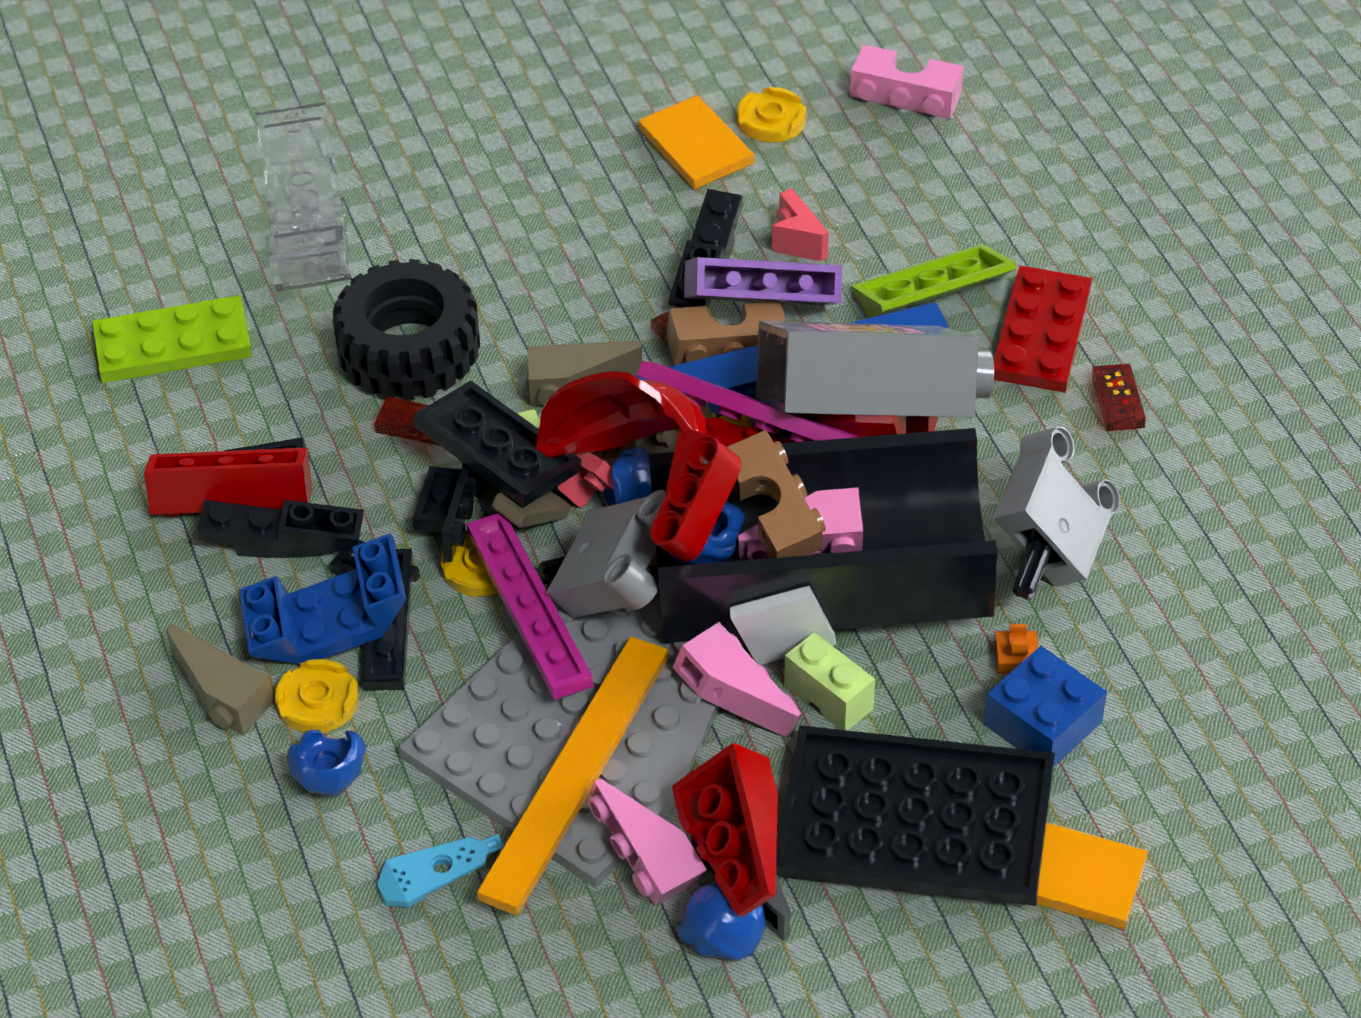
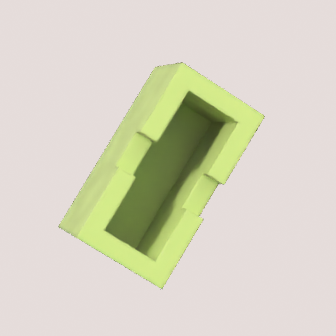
(830, 681)

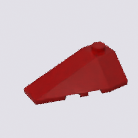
(733, 818)

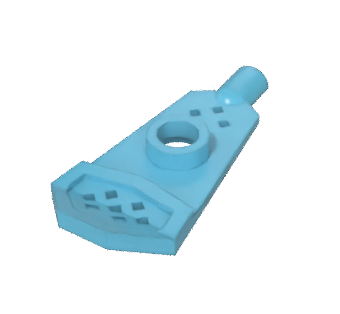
(419, 866)

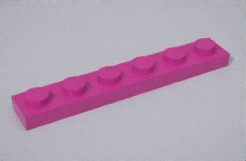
(735, 404)
(529, 606)

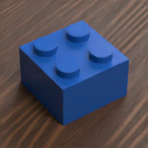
(1045, 705)

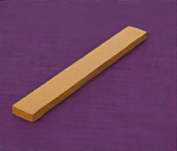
(572, 776)

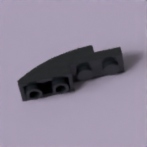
(711, 239)
(288, 532)

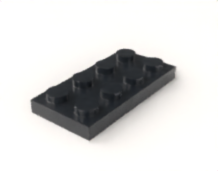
(494, 443)

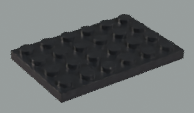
(915, 815)

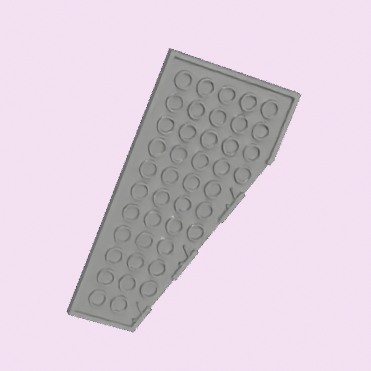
(507, 731)

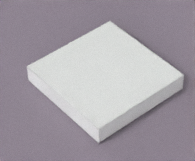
(780, 623)

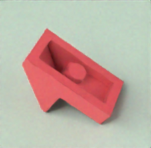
(798, 229)
(594, 476)

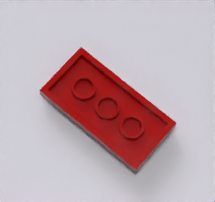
(1042, 328)

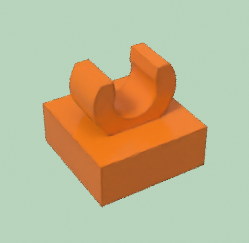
(1014, 647)

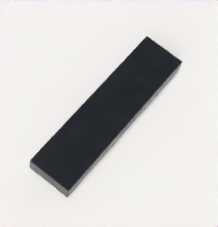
(387, 656)

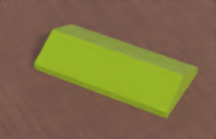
(931, 280)

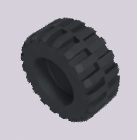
(411, 362)

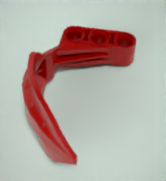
(620, 408)

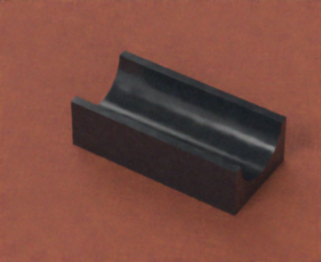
(919, 549)

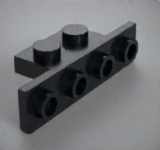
(446, 504)

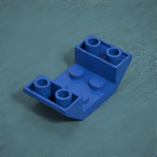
(326, 614)

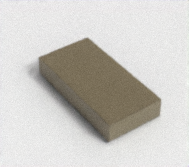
(542, 510)

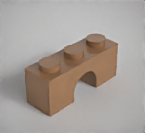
(697, 336)
(792, 525)

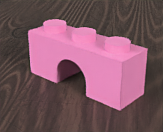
(928, 91)

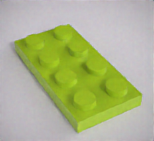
(171, 339)

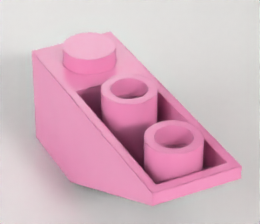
(841, 518)
(729, 678)
(654, 848)

